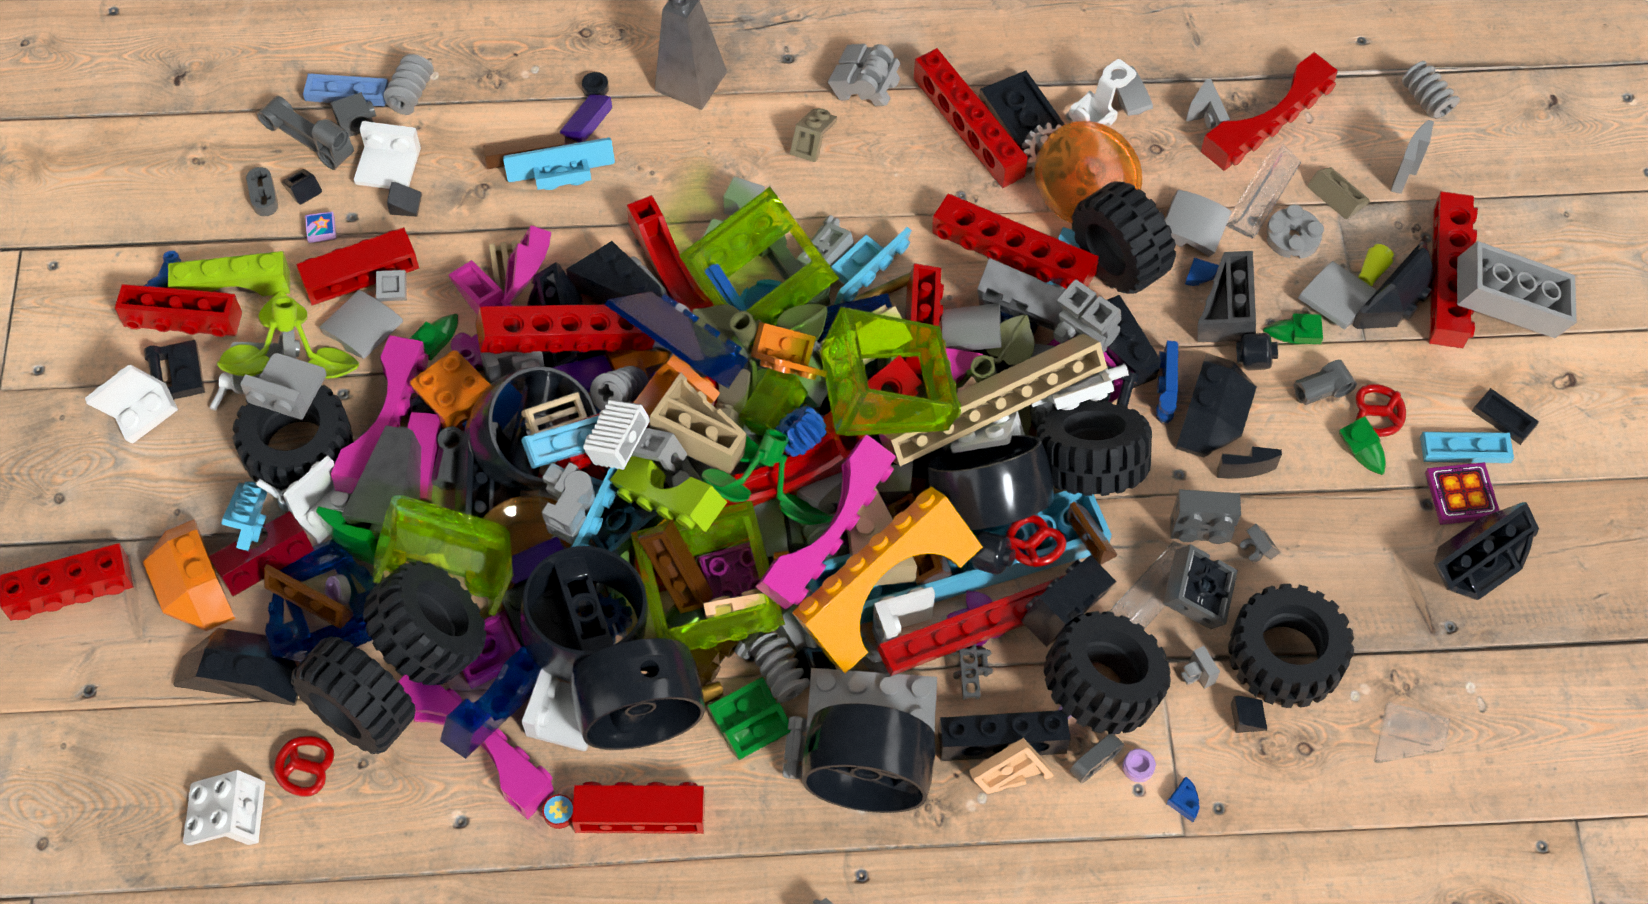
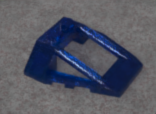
(294, 638)

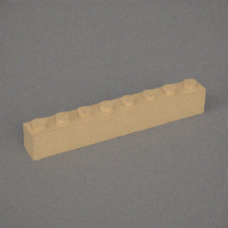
(1006, 394)

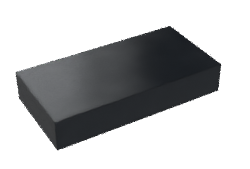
(1505, 416)

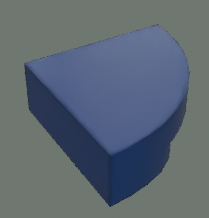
(1201, 272)
(1185, 800)

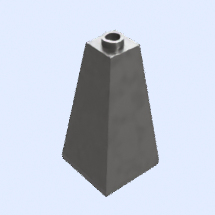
(687, 54)
(390, 471)

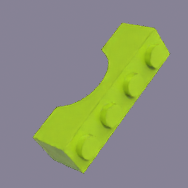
(259, 272)
(689, 503)

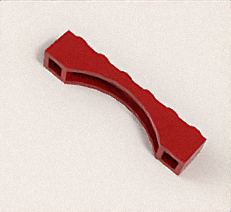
(1232, 140)
(659, 247)
(801, 470)

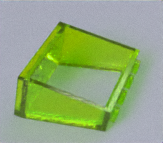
(745, 237)
(869, 411)
(731, 527)

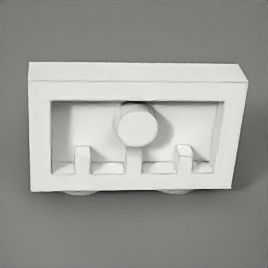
(387, 155)
(134, 400)
(992, 435)
(313, 491)
(897, 612)
(552, 714)
(225, 807)

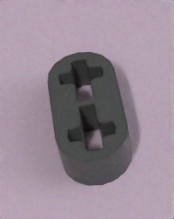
(257, 192)
(1097, 758)

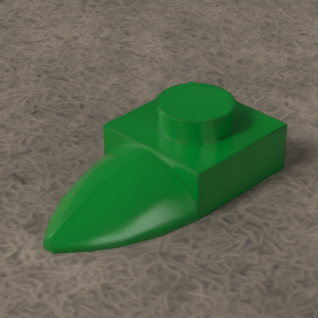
(1298, 329)
(437, 334)
(1365, 445)

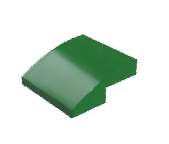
(356, 541)
(749, 718)

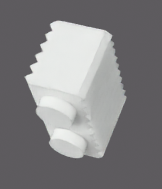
(616, 434)

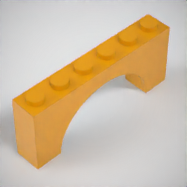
(836, 607)

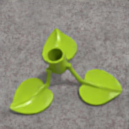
(284, 315)

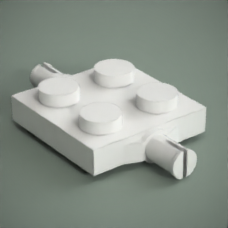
(1091, 388)

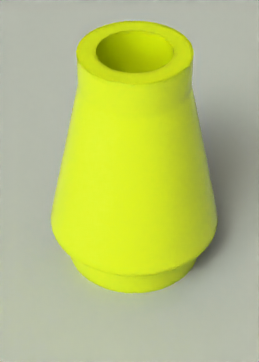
(1376, 263)

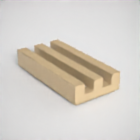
(502, 249)
(533, 424)

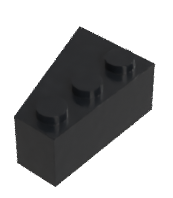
(610, 275)
(1133, 347)
(1067, 598)

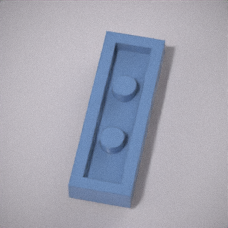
(335, 87)

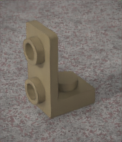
(810, 132)
(734, 399)

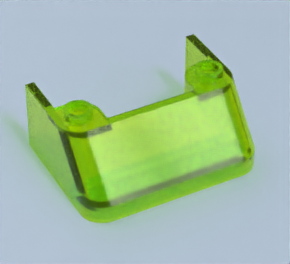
(448, 540)

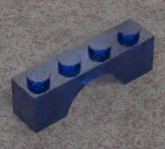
(475, 721)

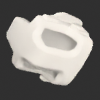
(1098, 105)

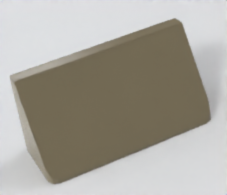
(1337, 192)

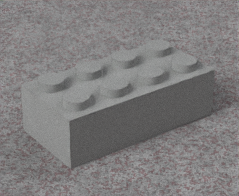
(1516, 289)
(901, 692)

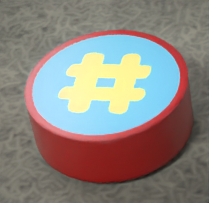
(558, 811)

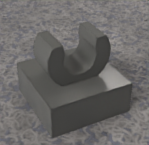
(1262, 543)

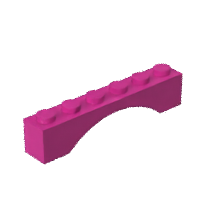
(401, 362)
(861, 472)
(520, 782)

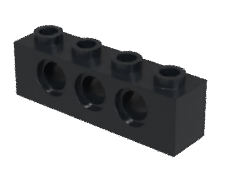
(989, 734)

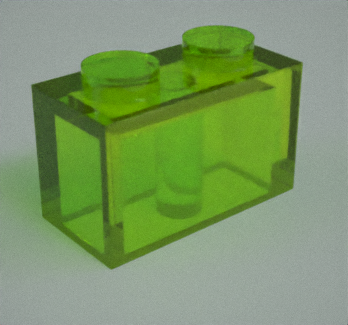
(772, 400)

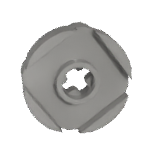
(1294, 219)

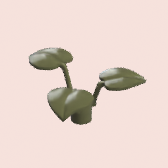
(732, 323)
(1016, 347)

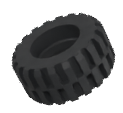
(1126, 235)
(1097, 448)
(279, 467)
(1303, 612)
(424, 623)
(1089, 694)
(353, 695)

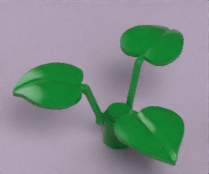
(766, 454)

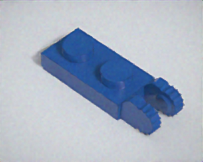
(1168, 382)

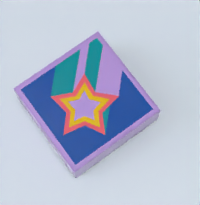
(320, 227)

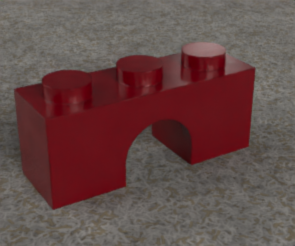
(243, 568)

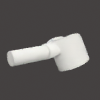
(225, 383)
(275, 493)

